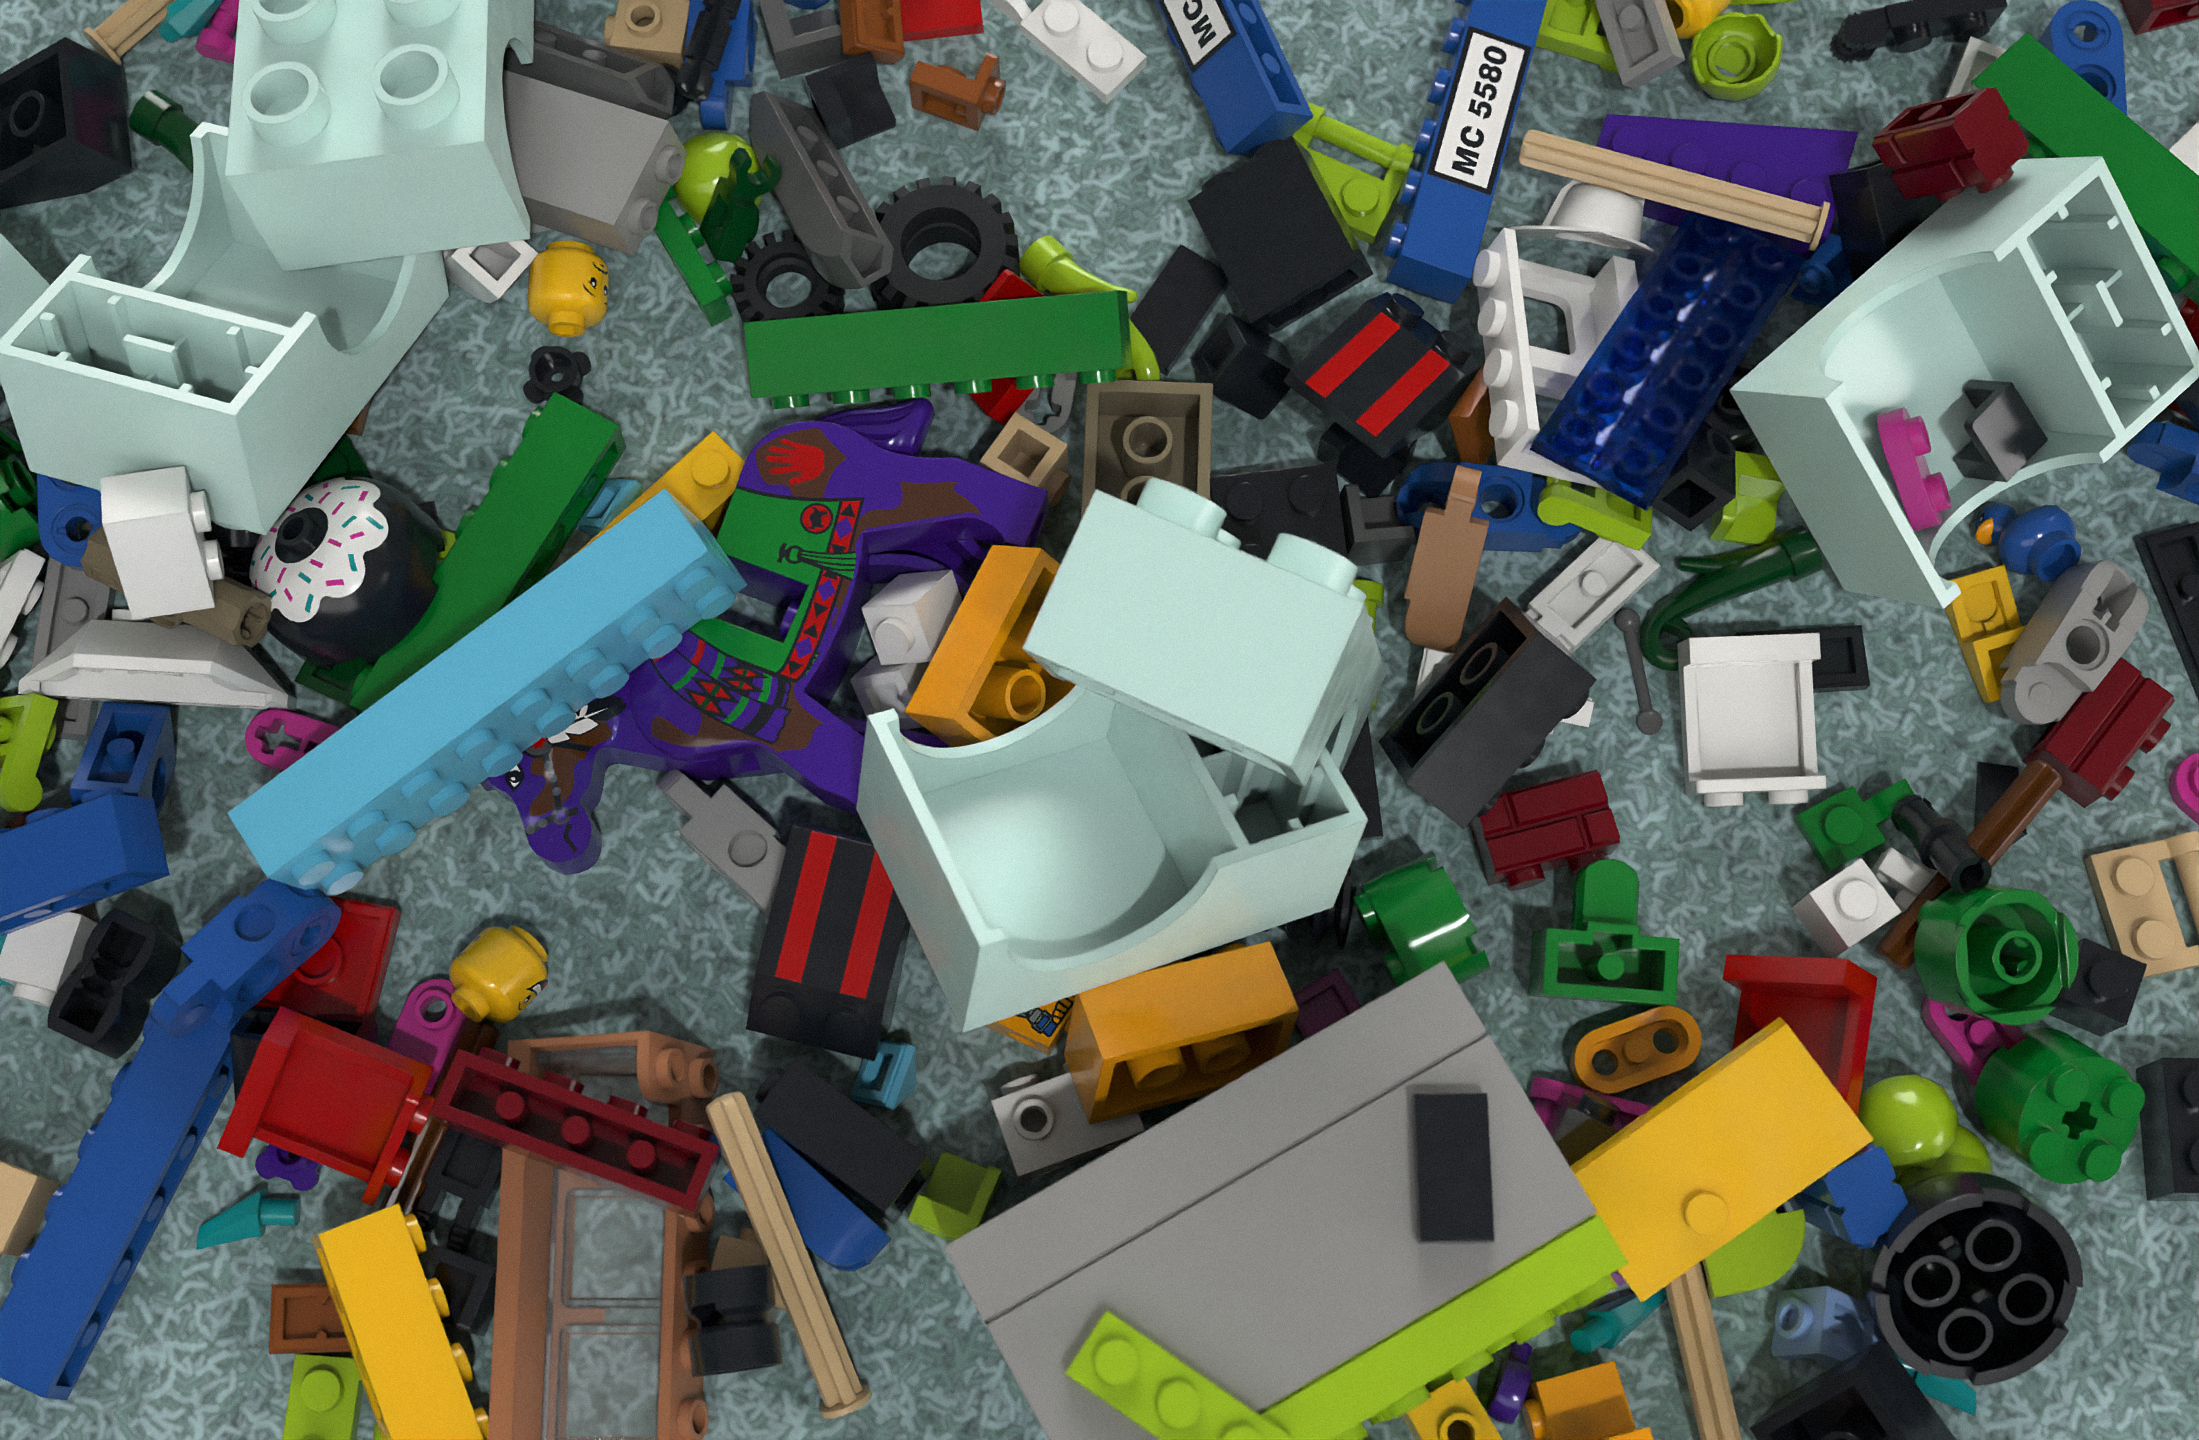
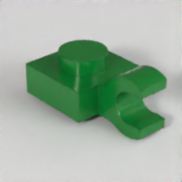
(1848, 827)

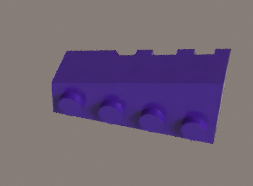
(1760, 157)

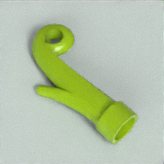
(1052, 269)

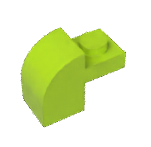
(1755, 1255)

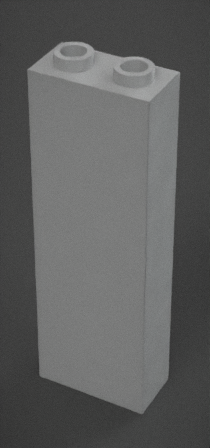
(589, 162)

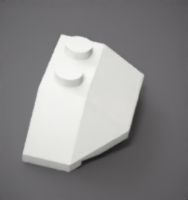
(156, 666)

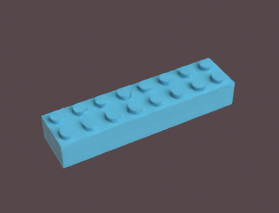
(489, 699)

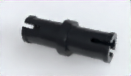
(1941, 844)

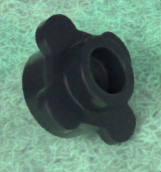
(550, 361)

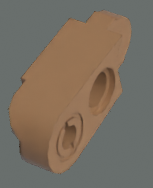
(1445, 566)

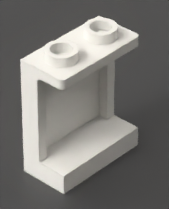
(1749, 717)

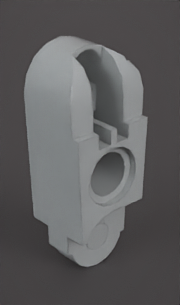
(2040, 673)
(728, 838)

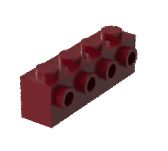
(578, 1133)

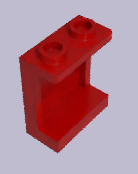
(1821, 1001)
(331, 1101)

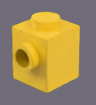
(1451, 1415)

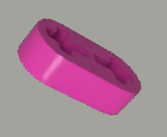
(298, 727)

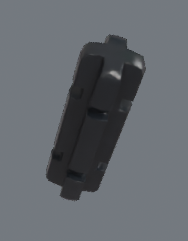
(706, 48)

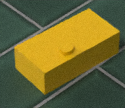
(1718, 1156)

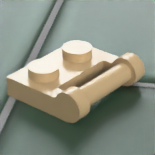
(2138, 904)

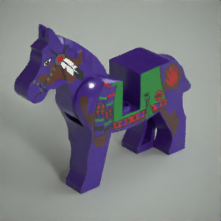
(809, 531)

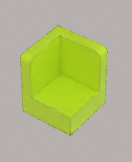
(1752, 513)
(956, 1197)

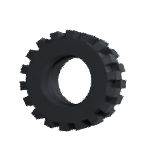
(944, 216)

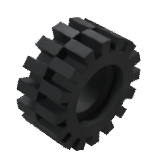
(769, 262)

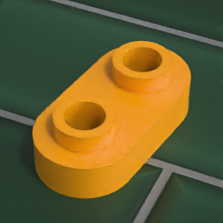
(1633, 1050)

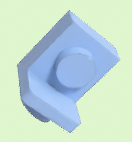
(1821, 1325)

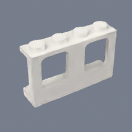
(1520, 370)

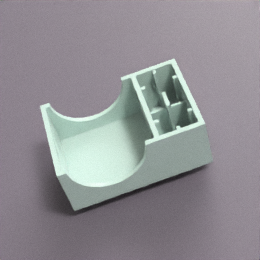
(375, 126)
(1997, 285)
(213, 359)
(1209, 637)
(1092, 849)

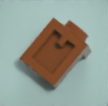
(953, 96)

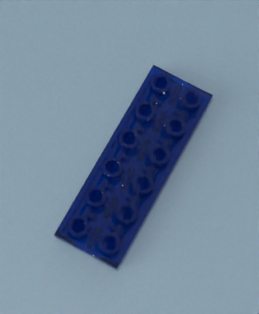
(1668, 357)

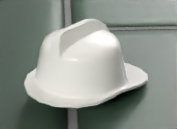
(1594, 216)

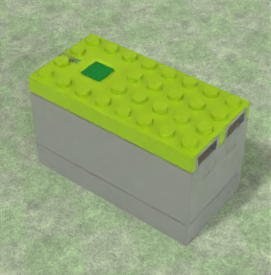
(1282, 1236)

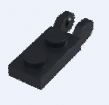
(1913, 26)
(467, 1170)

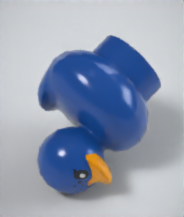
(2032, 543)

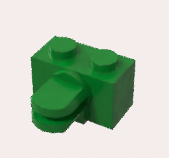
(1603, 950)

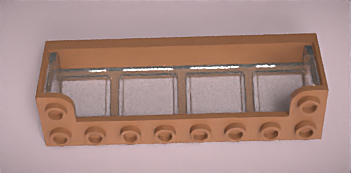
(592, 1276)

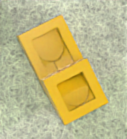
(1985, 626)

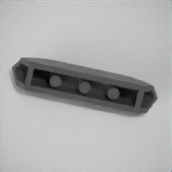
(596, 71)
(819, 194)

